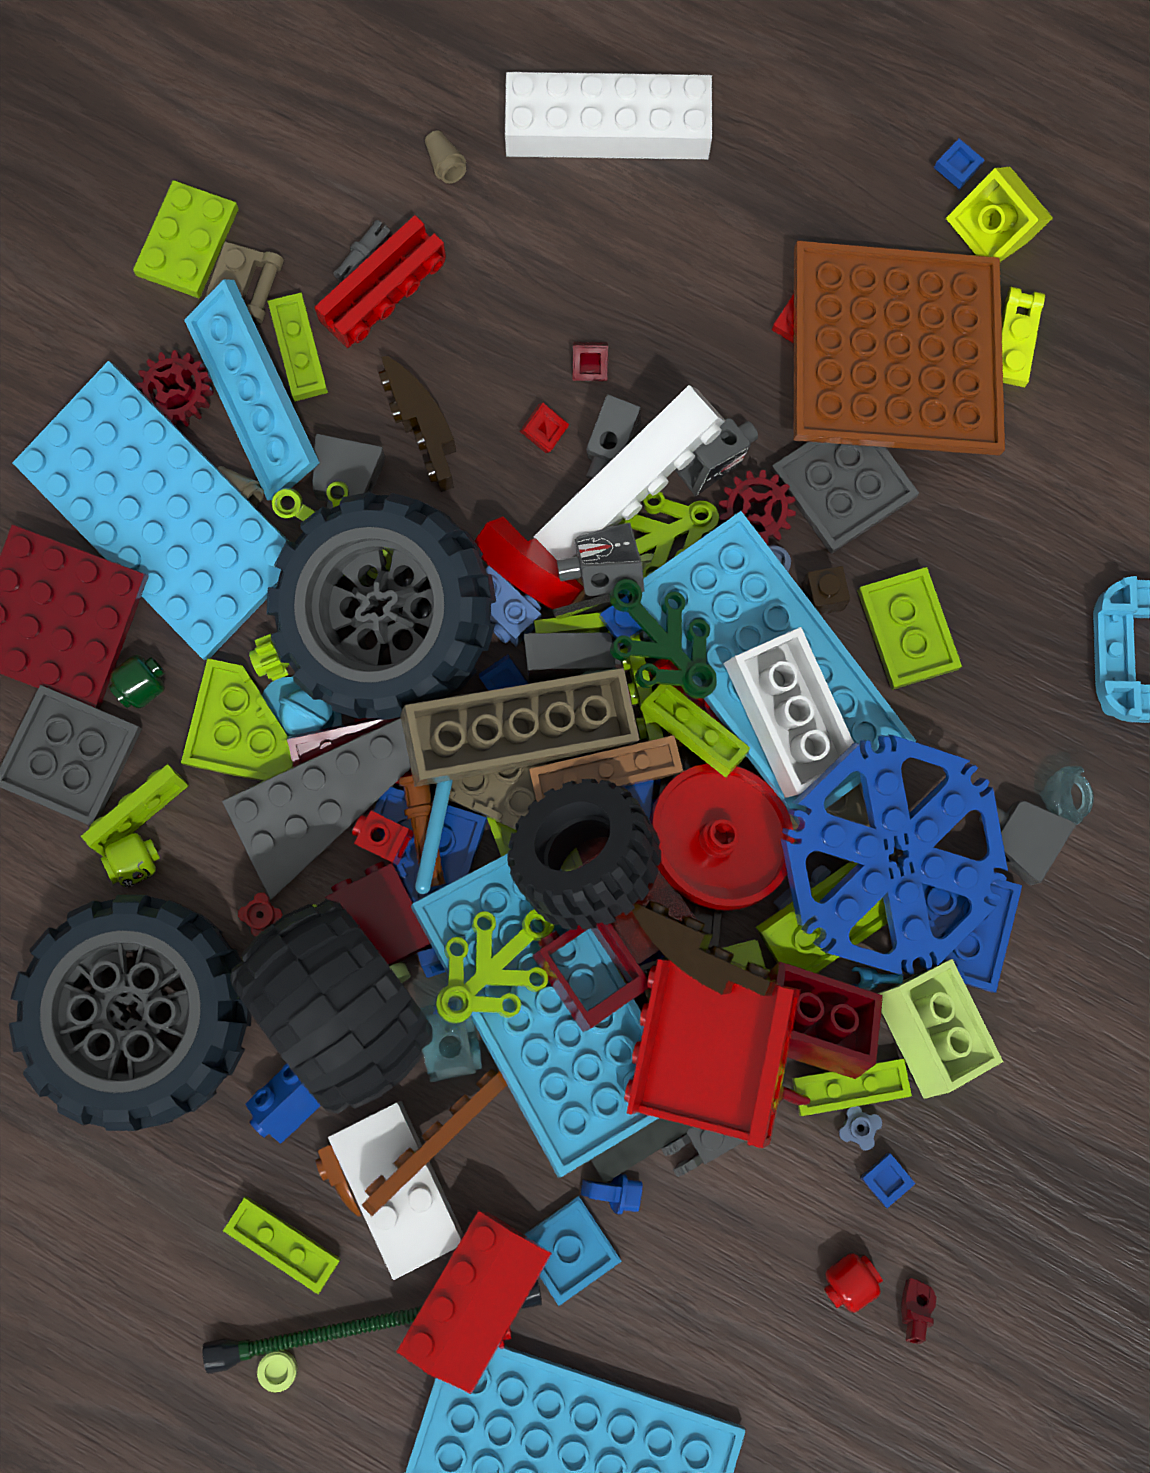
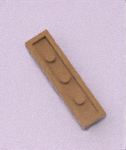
(621, 765)

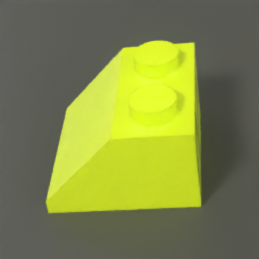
(999, 215)

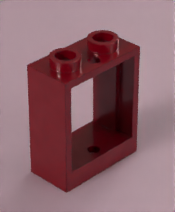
(621, 957)

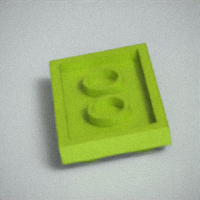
(186, 239)
(909, 628)

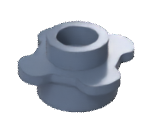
(849, 1130)

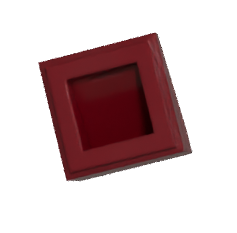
(590, 361)

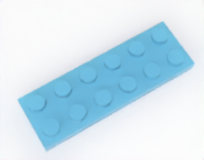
(251, 389)

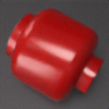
(852, 1282)

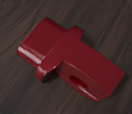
(916, 1316)

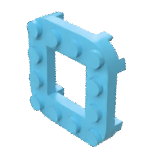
(1115, 650)

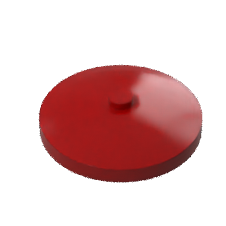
(721, 837)

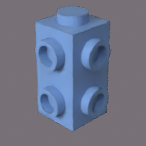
(512, 612)

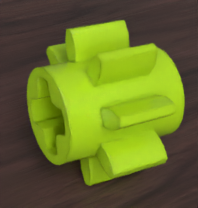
(266, 660)

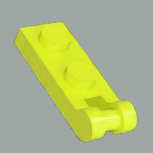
(1019, 335)

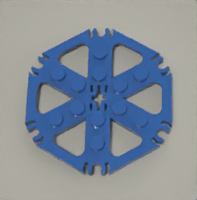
(870, 848)

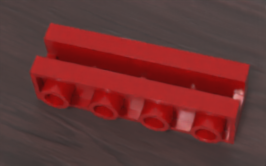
(381, 282)

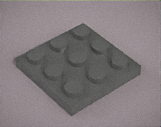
(844, 488)
(67, 755)

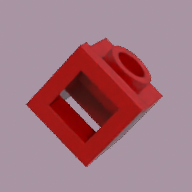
(395, 840)

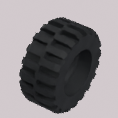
(605, 884)

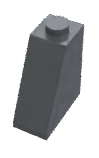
(567, 654)

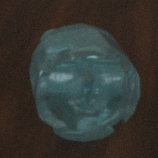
(451, 1059)

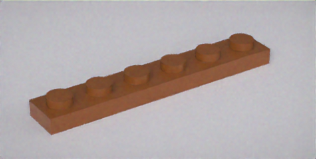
(436, 1138)

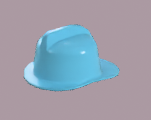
(297, 710)

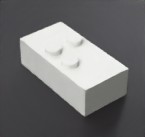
(790, 709)
(418, 1219)

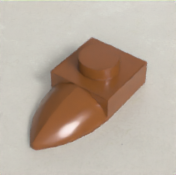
(331, 1169)

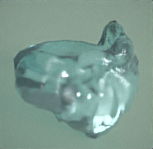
(1058, 795)

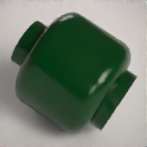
(137, 681)

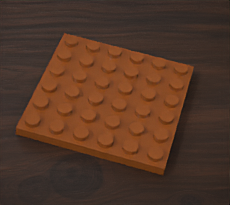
(898, 349)

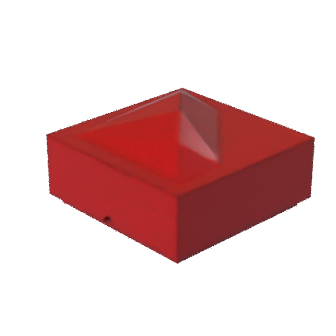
(544, 427)

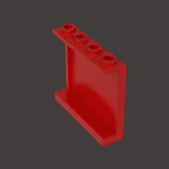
(711, 1055)

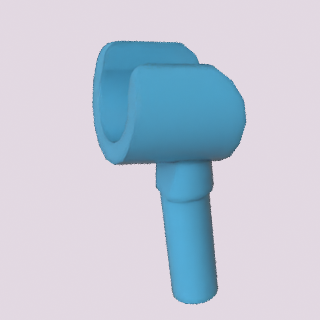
(871, 978)

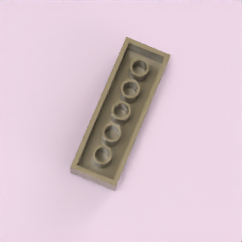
(518, 726)

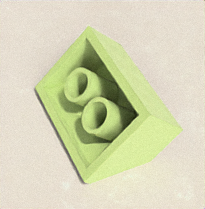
(939, 1029)

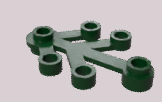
(665, 643)

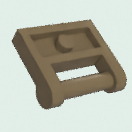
(239, 265)

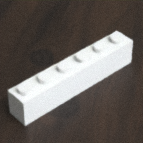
(635, 472)

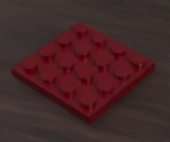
(63, 615)

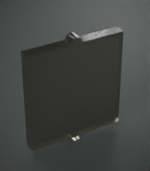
(589, 606)

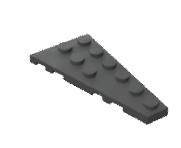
(308, 806)

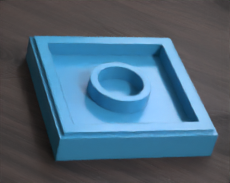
(577, 1248)

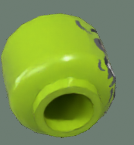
(130, 860)

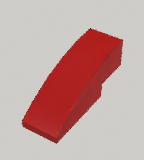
(525, 564)

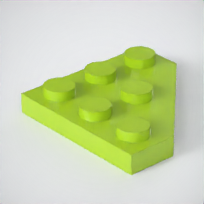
(235, 727)

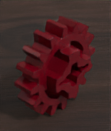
(172, 374)
(773, 496)

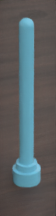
(433, 837)

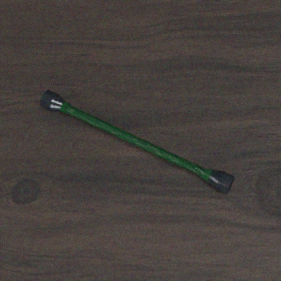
(225, 1353)

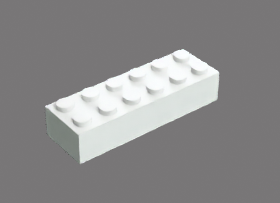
(608, 115)

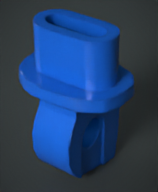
(620, 1194)

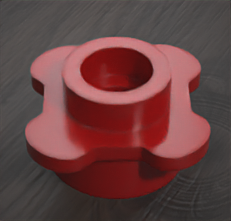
(249, 913)

